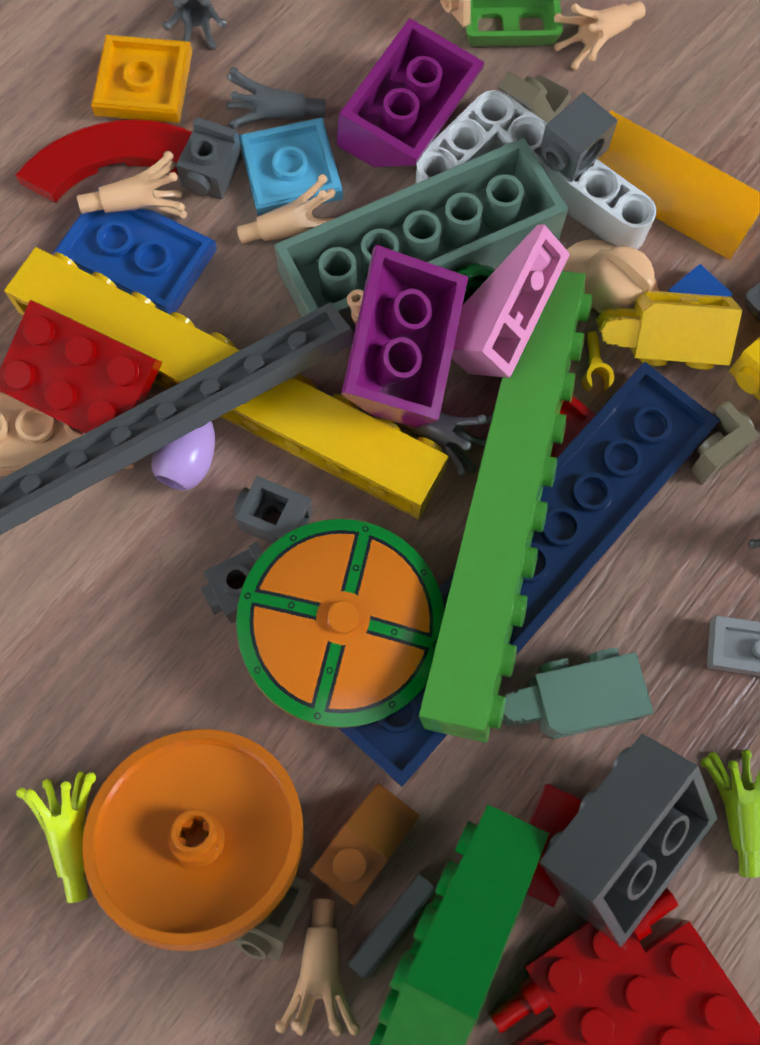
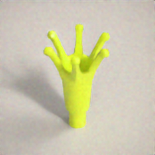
(64, 829)

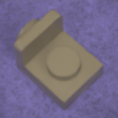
(538, 95)
(731, 440)
(271, 935)

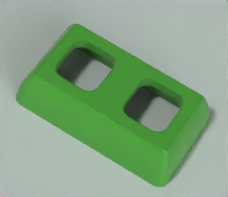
(510, 13)

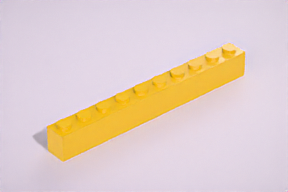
(291, 415)

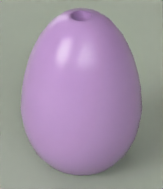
(185, 460)

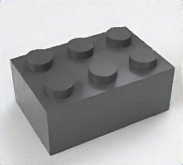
(630, 838)

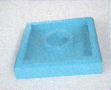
(287, 163)

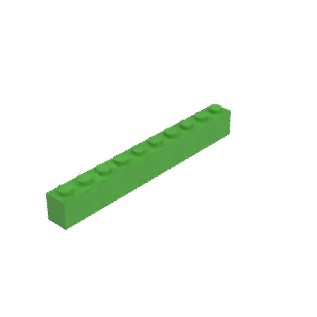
(501, 521)

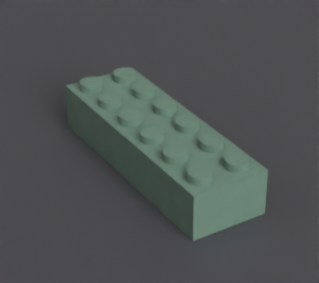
(446, 220)

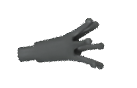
(195, 14)
(269, 102)
(449, 432)

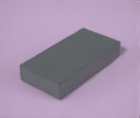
(391, 926)

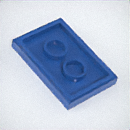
(140, 253)

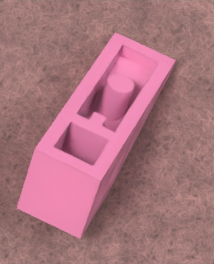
(507, 306)

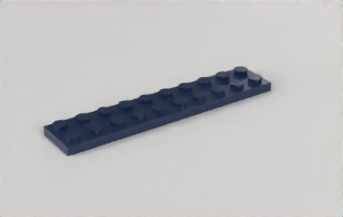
(595, 496)

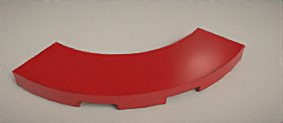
(107, 143)

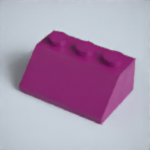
(406, 98)
(404, 338)

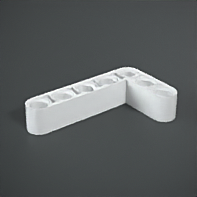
(498, 120)

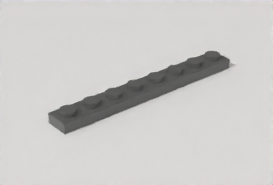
(171, 415)

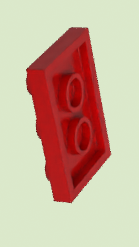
(74, 370)

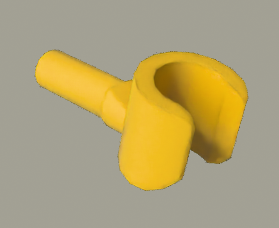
(596, 365)

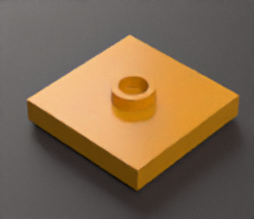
(142, 78)

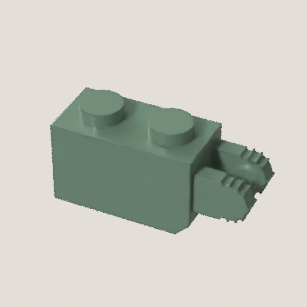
(582, 696)

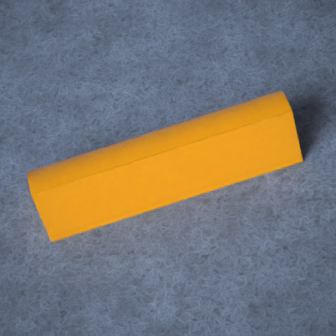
(684, 188)

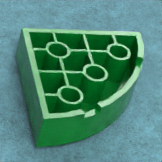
(462, 934)

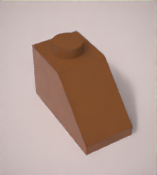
(365, 844)

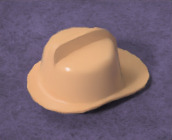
(612, 273)

